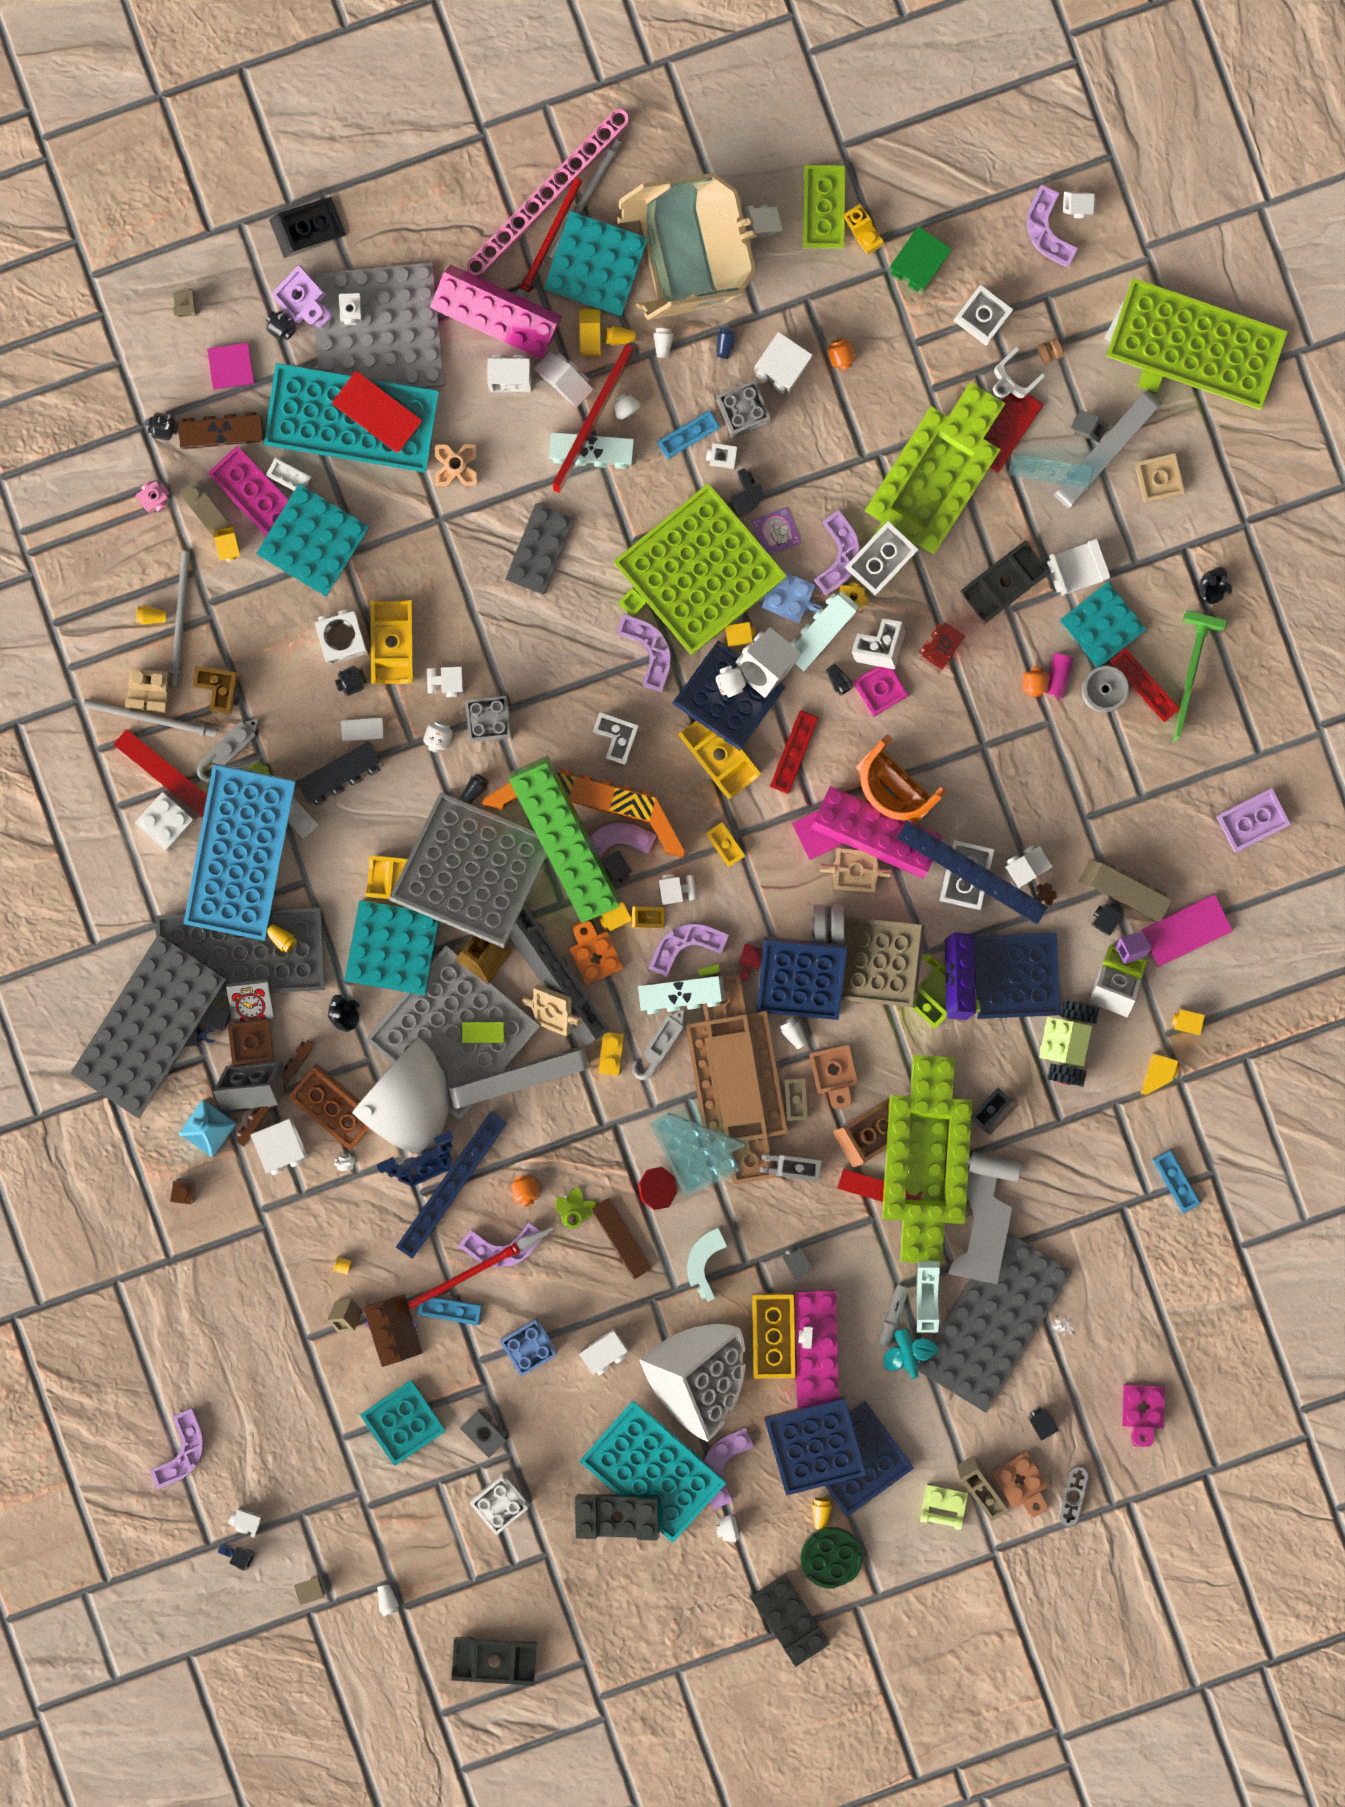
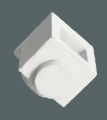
(345, 300)
(728, 451)
(245, 1521)

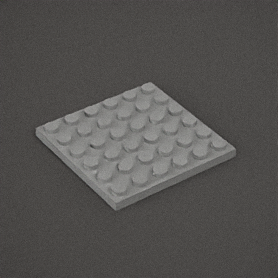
(397, 330)
(470, 870)
(453, 998)

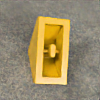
(647, 917)

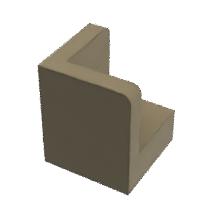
(184, 304)
(344, 1315)
(309, 1590)

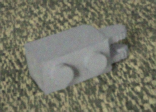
(793, 1167)

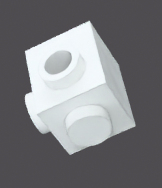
(1079, 203)

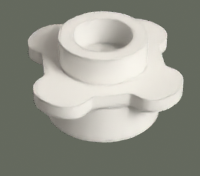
(345, 1162)

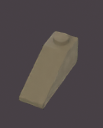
(204, 507)
(981, 1488)

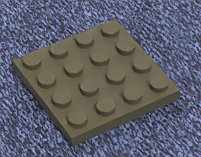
(882, 961)

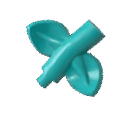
(909, 1353)

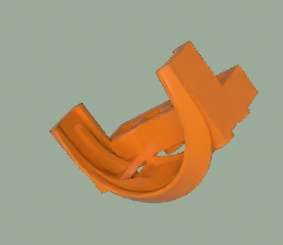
(905, 788)

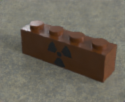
(220, 432)

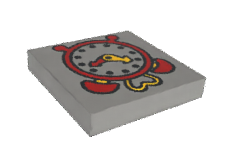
(250, 1001)

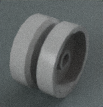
(1092, 689)
(828, 926)

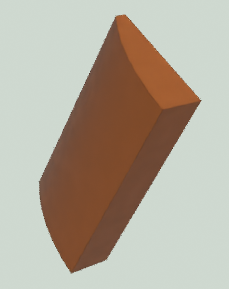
(330, 1106)

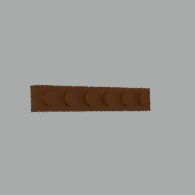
(291, 1067)

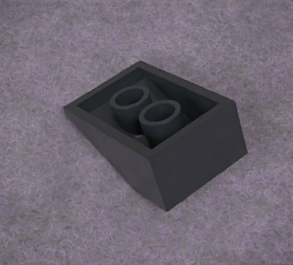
(307, 227)

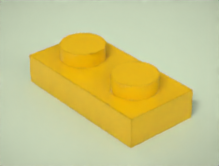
(725, 844)
(611, 1053)

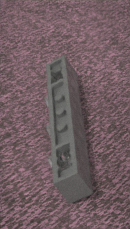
(554, 974)

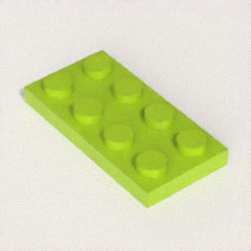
(824, 206)

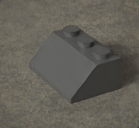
(250, 1086)

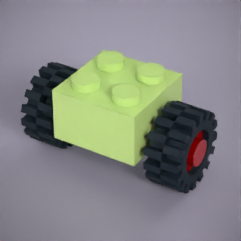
(1068, 1042)

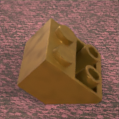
(483, 958)

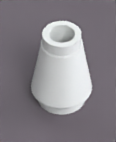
(663, 340)
(792, 1031)
(387, 1601)

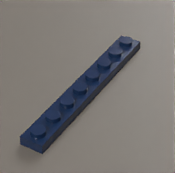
(972, 872)
(451, 1185)

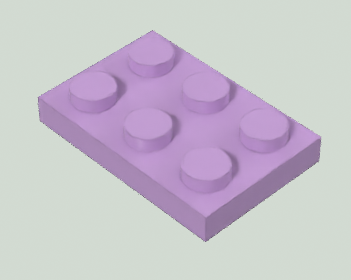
(1253, 820)

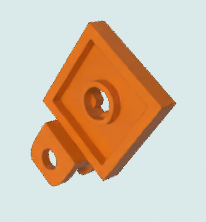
(592, 943)

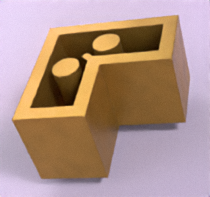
(221, 683)

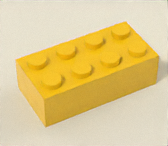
(773, 1335)

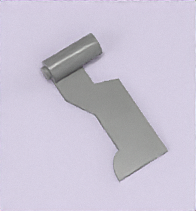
(990, 1218)

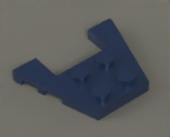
(423, 1167)

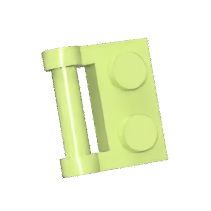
(947, 1500)

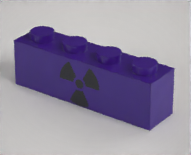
(960, 976)

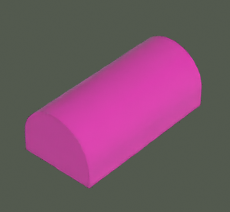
(1059, 674)

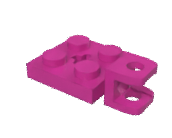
(1142, 1422)

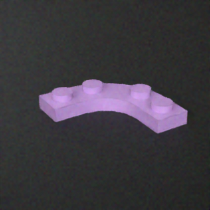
(1040, 232)
(847, 550)
(656, 646)
(622, 834)
(680, 938)
(482, 1250)
(189, 1453)
(719, 1455)

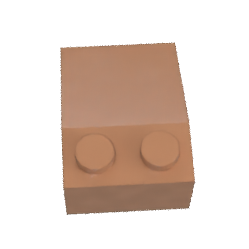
(865, 1134)

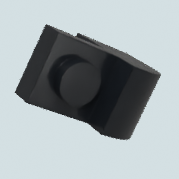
(749, 498)

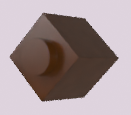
(183, 1192)

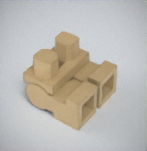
(148, 688)

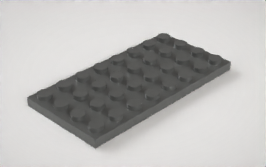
(254, 959)
(148, 1026)
(994, 1324)

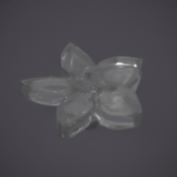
(1062, 1326)

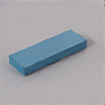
(688, 434)
(1176, 1181)
(451, 1310)

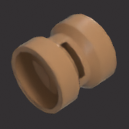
(1050, 351)

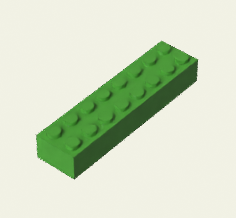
(564, 839)

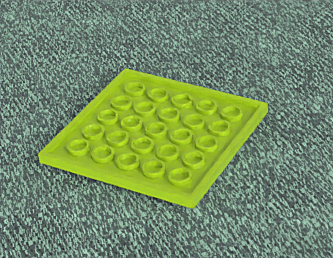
(700, 569)

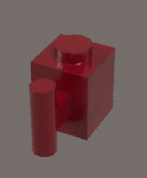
(750, 958)

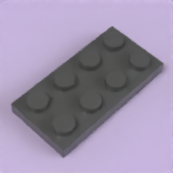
(539, 549)

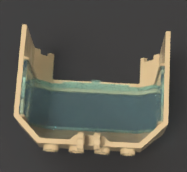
(693, 244)

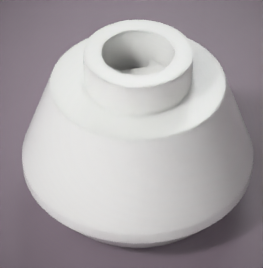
(625, 406)
(728, 1528)

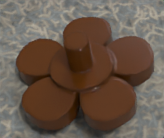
(1045, 893)

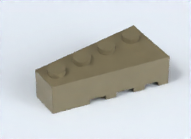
(1126, 890)

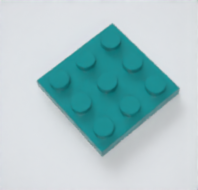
(1102, 625)
(402, 1422)

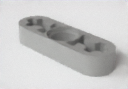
(1082, 1482)

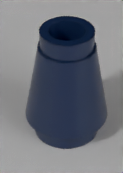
(725, 342)

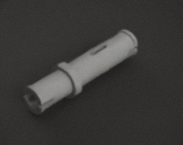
(893, 1315)

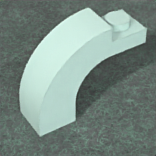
(700, 1252)
(927, 1296)

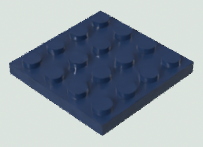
(728, 717)
(1017, 975)
(801, 978)
(815, 1445)
(881, 1458)

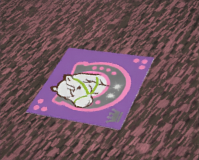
(776, 531)

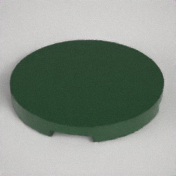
(831, 1557)

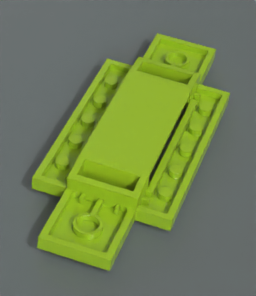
(945, 473)
(918, 1158)

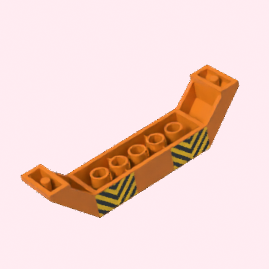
(608, 799)

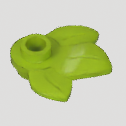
(574, 1205)

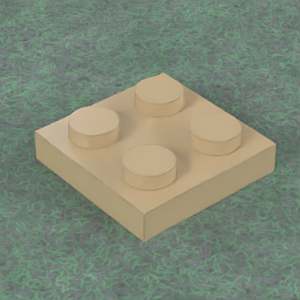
(1159, 478)

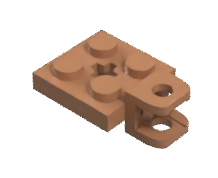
(837, 1084)
(1027, 1493)

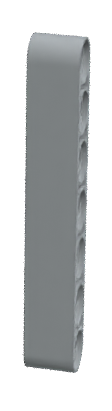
(1112, 443)
(519, 1077)

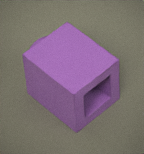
(1133, 947)

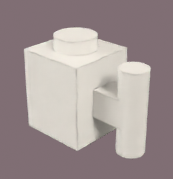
(450, 680)
(672, 890)

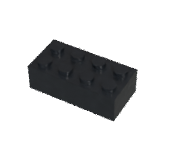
(340, 773)

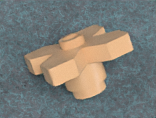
(464, 457)

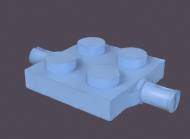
(791, 599)

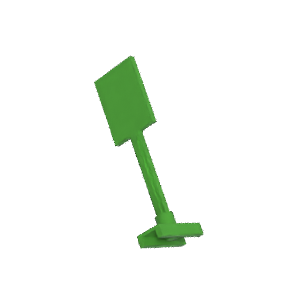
(1203, 625)

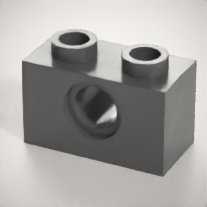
(486, 1445)

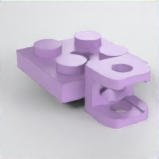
(309, 304)

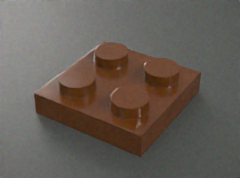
(250, 1042)

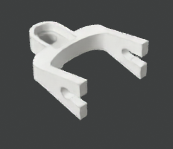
(1006, 384)

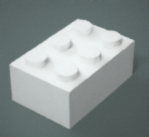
(509, 374)
(881, 558)
(956, 890)

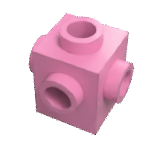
(148, 491)

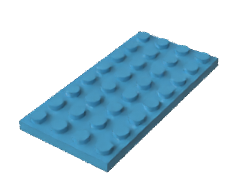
(239, 851)

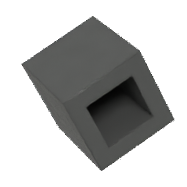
(1089, 426)
(797, 1262)

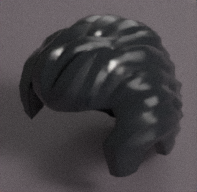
(1213, 585)
(343, 1013)

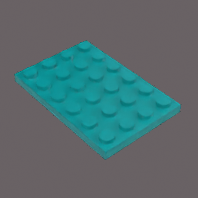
(647, 1459)

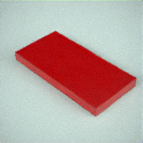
(377, 411)
(1011, 426)

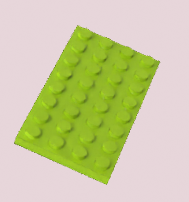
(1196, 343)

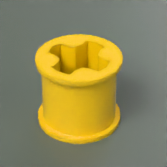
(342, 1265)

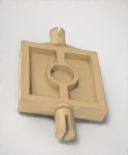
(855, 871)
(552, 1010)

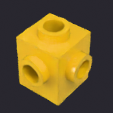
(856, 590)

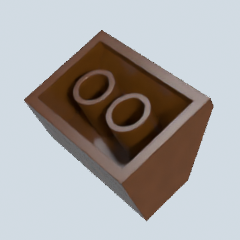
(392, 1330)

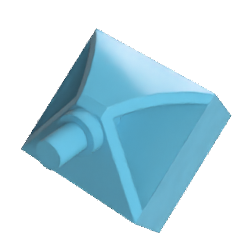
(208, 1128)

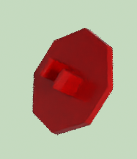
(657, 1188)

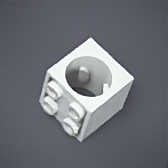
(782, 364)
(357, 646)
(767, 661)
(279, 1146)
(499, 1503)

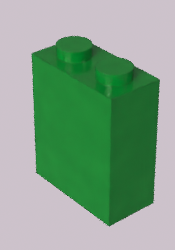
(919, 260)

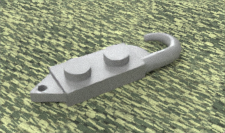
(228, 747)
(661, 1044)

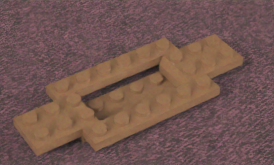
(743, 1073)

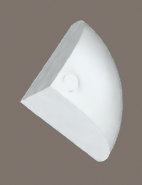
(408, 1101)
(698, 1375)

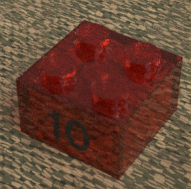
(944, 644)

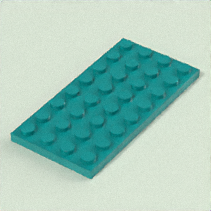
(307, 421)

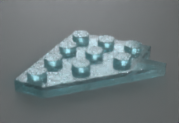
(696, 1152)

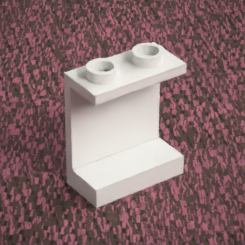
(1078, 568)

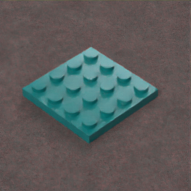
(595, 263)
(312, 540)
(391, 948)

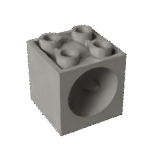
(743, 409)
(488, 719)

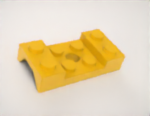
(395, 663)
(729, 774)
(383, 875)

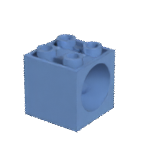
(528, 1346)

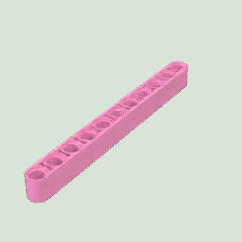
(550, 184)

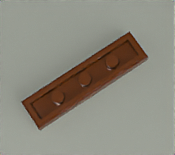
(621, 1238)

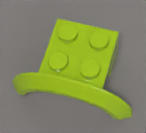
(932, 994)

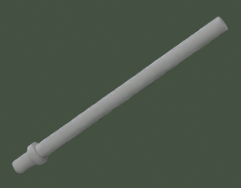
(610, 154)
(175, 670)
(201, 729)

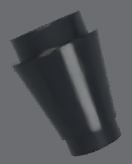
(839, 680)
(476, 786)

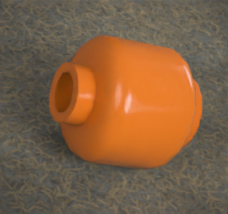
(841, 353)
(1035, 682)
(525, 1190)

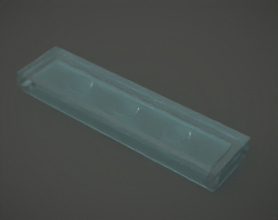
(1051, 471)

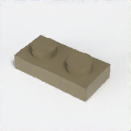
(796, 1099)

